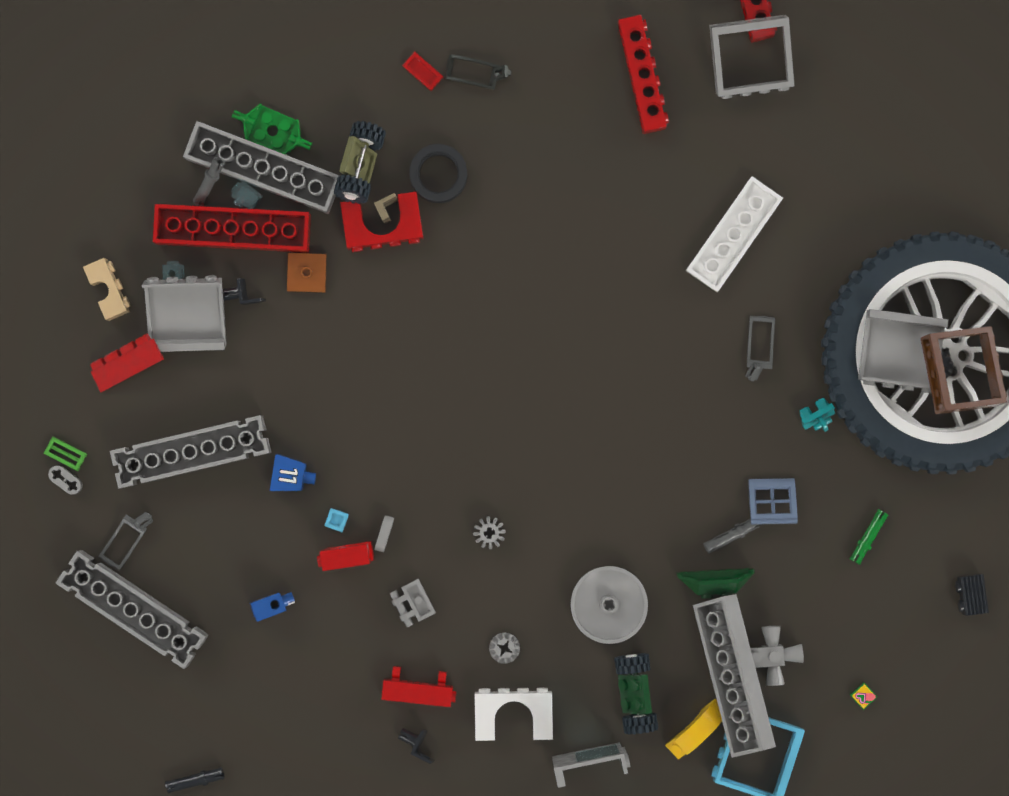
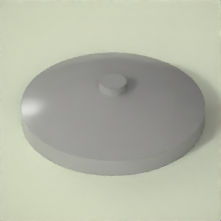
(609, 604)

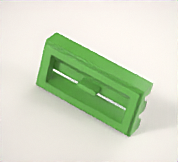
(79, 460)

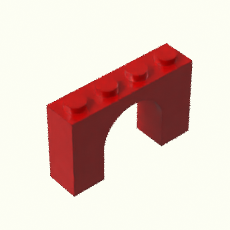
(408, 229)
(346, 556)

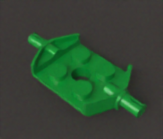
(261, 119)

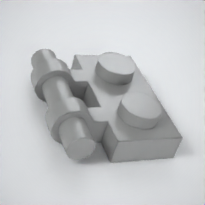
(417, 599)

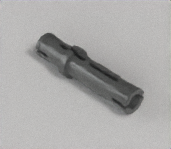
(211, 176)
(727, 537)

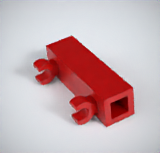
(418, 692)

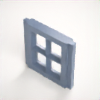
(772, 518)

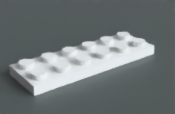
(734, 234)

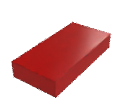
(422, 71)

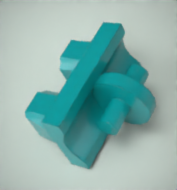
(819, 418)

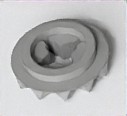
(501, 639)

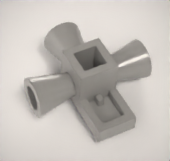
(774, 655)

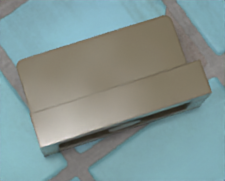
(381, 204)

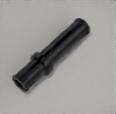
(203, 777)

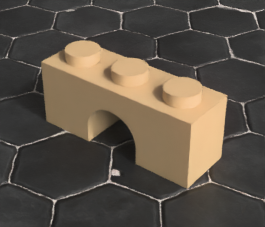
(114, 304)

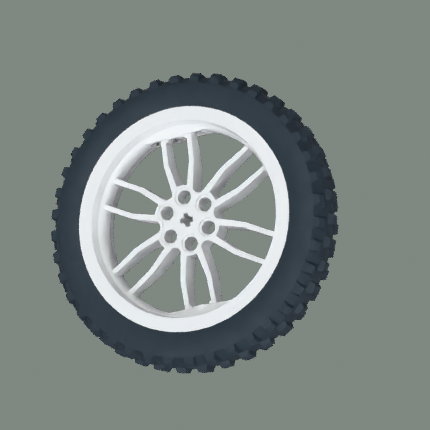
(880, 419)

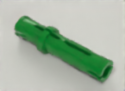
(868, 537)

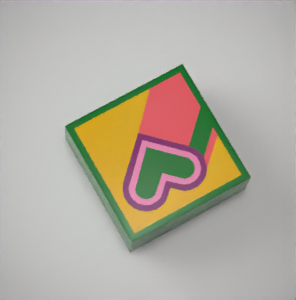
(863, 696)

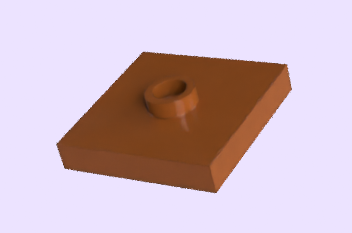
(306, 272)

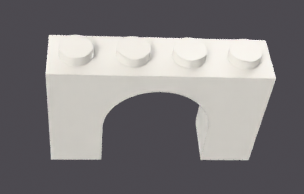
(489, 702)

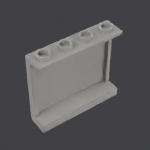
(186, 313)
(894, 349)

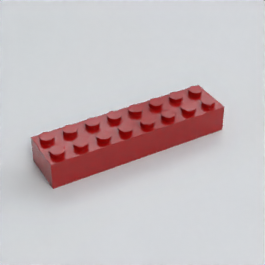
(231, 228)

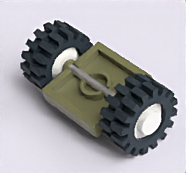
(359, 162)

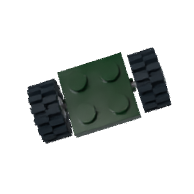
(635, 693)

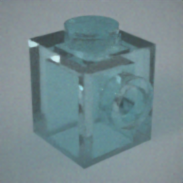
(245, 195)

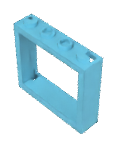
(785, 772)

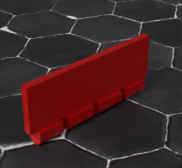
(125, 363)

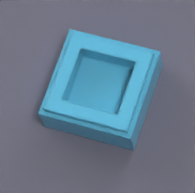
(336, 520)

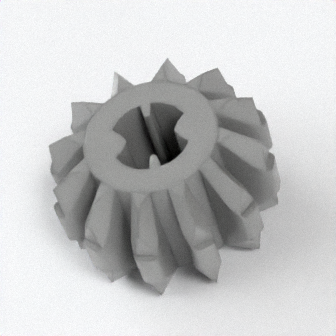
(494, 536)

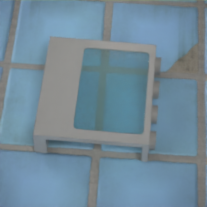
(589, 757)

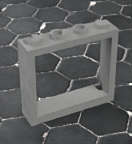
(748, 25)

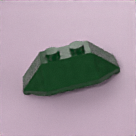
(716, 581)

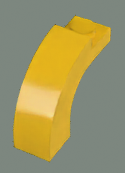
(696, 731)

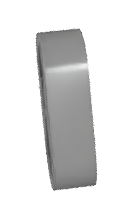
(63, 483)
(384, 534)

